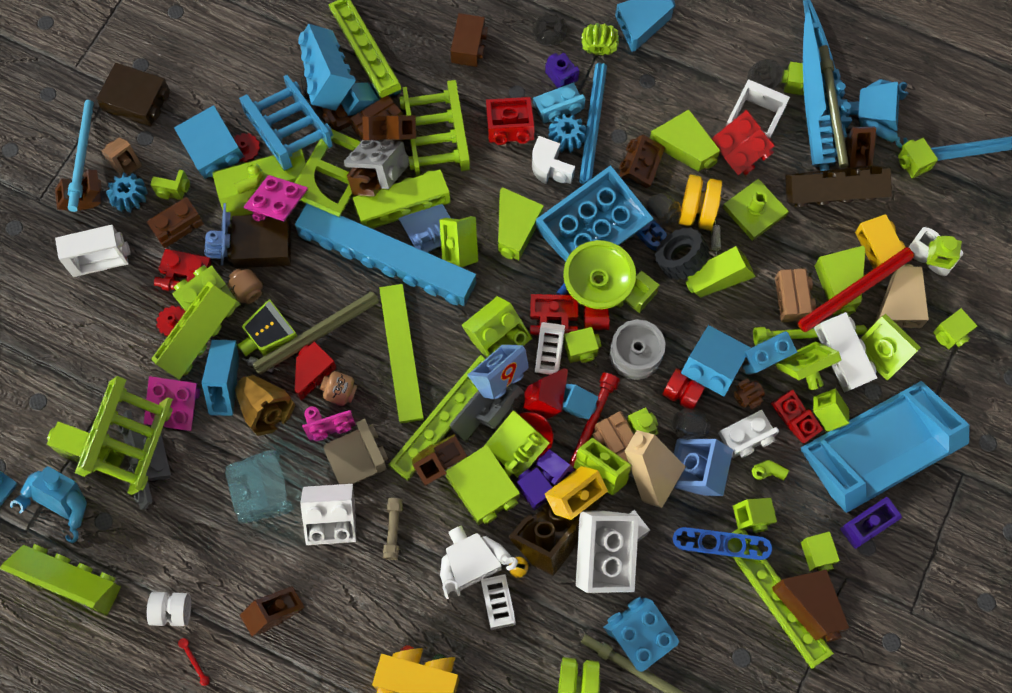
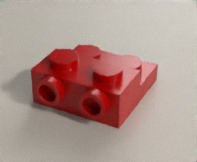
(510, 120)
(743, 143)

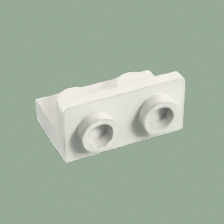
(748, 434)

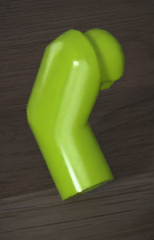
(252, 180)
(767, 469)

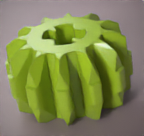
(600, 39)

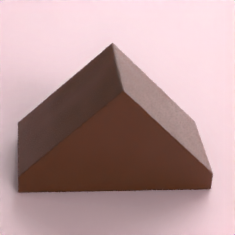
(860, 146)

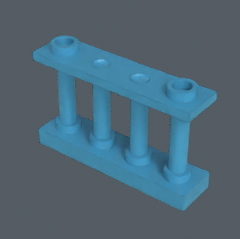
(273, 137)

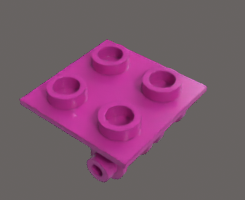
(275, 198)
(183, 401)
(320, 428)

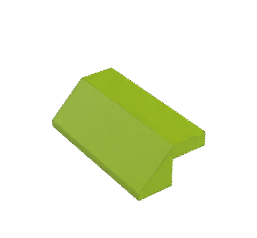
(226, 177)

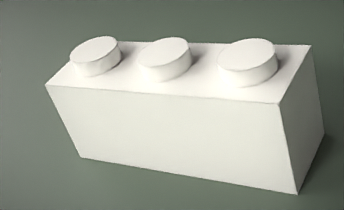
(841, 336)

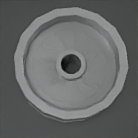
(632, 337)

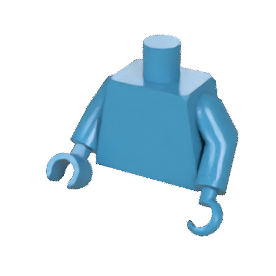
(880, 108)
(55, 493)

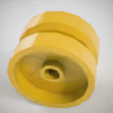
(699, 202)

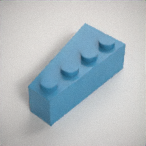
(324, 67)

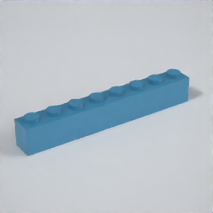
(386, 254)

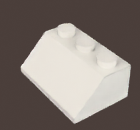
(607, 552)

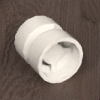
(171, 609)

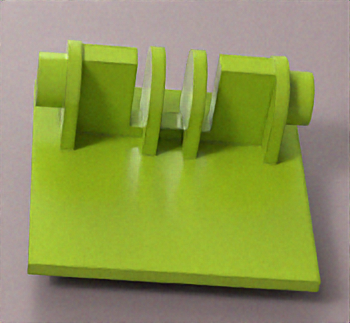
(516, 444)

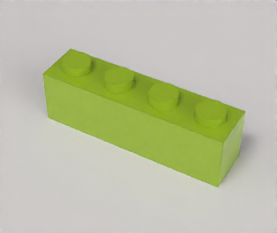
(402, 199)
(194, 330)

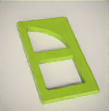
(306, 177)

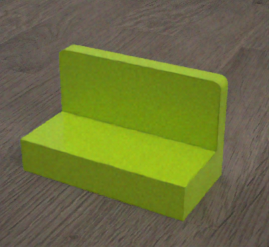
(459, 240)

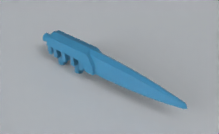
(844, 105)
(818, 123)

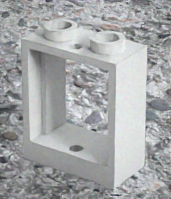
(763, 97)
(92, 250)

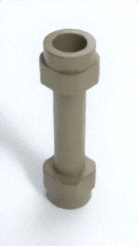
(394, 508)

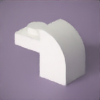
(546, 163)

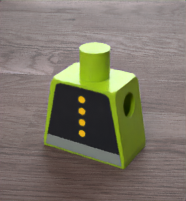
(266, 330)

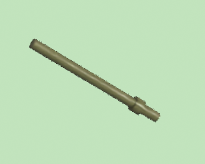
(827, 69)
(605, 652)

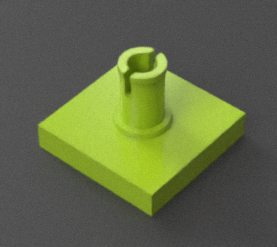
(755, 209)
(888, 346)
(809, 362)

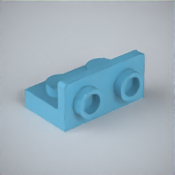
(558, 102)

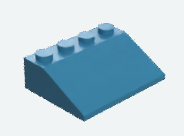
(595, 211)

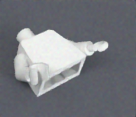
(471, 560)

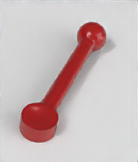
(184, 644)

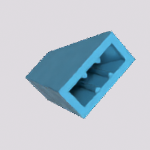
(642, 19)
(221, 377)

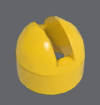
(519, 572)

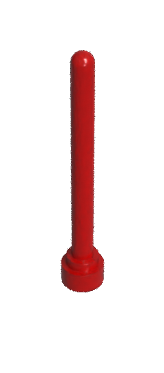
(608, 384)

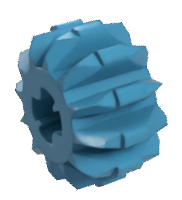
(567, 125)
(118, 193)

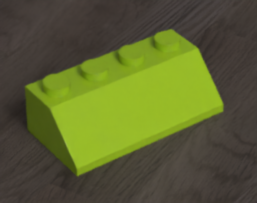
(63, 578)

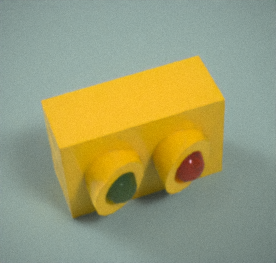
(405, 675)

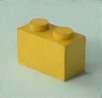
(879, 239)
(576, 492)

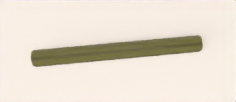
(315, 333)

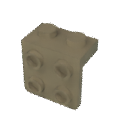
(356, 455)

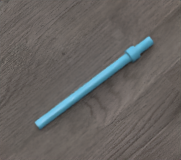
(75, 188)

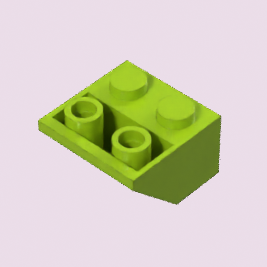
(496, 326)

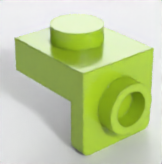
(171, 189)

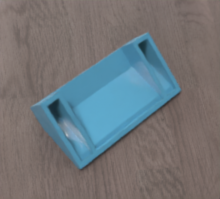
(886, 445)

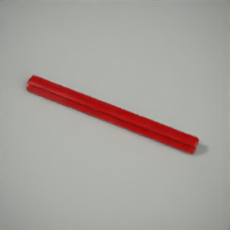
(855, 289)

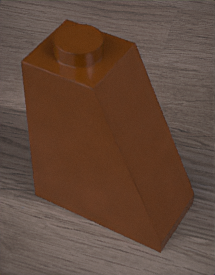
(814, 604)

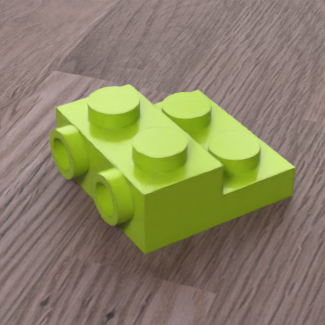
(188, 291)

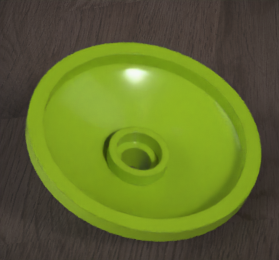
(602, 261)

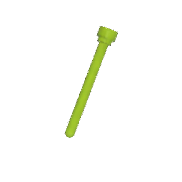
(762, 334)

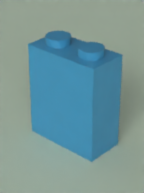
(209, 142)
(715, 360)

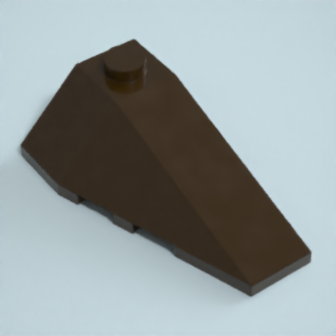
(548, 537)

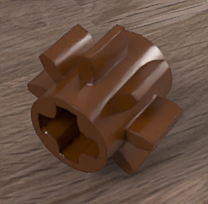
(749, 393)

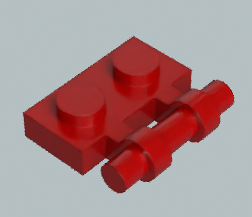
(178, 264)
(553, 307)

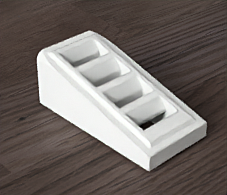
(553, 329)
(501, 622)

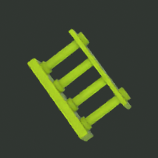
(456, 135)
(99, 438)

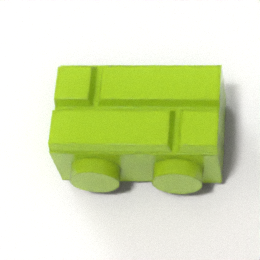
(610, 466)

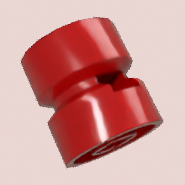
(683, 389)

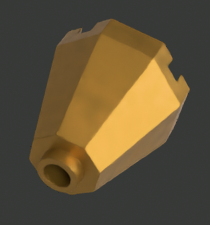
(263, 404)

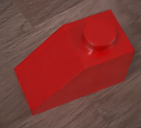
(311, 368)
(547, 394)

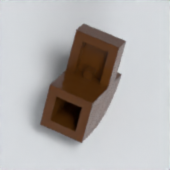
(389, 127)
(90, 195)
(434, 459)

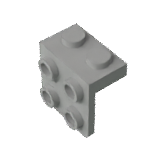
(384, 156)

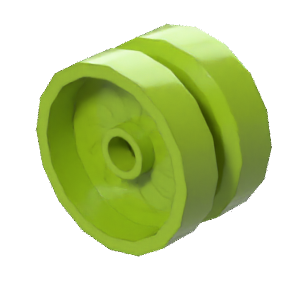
(572, 683)

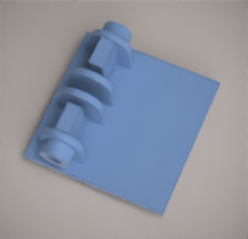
(424, 227)
(218, 241)

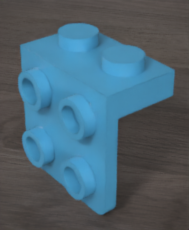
(642, 633)

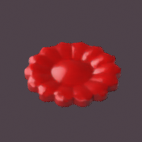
(248, 145)
(169, 318)

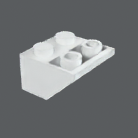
(328, 514)

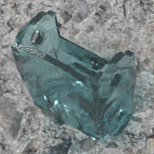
(258, 487)

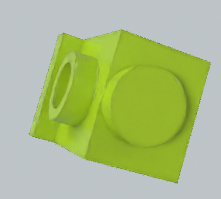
(945, 247)
(643, 421)

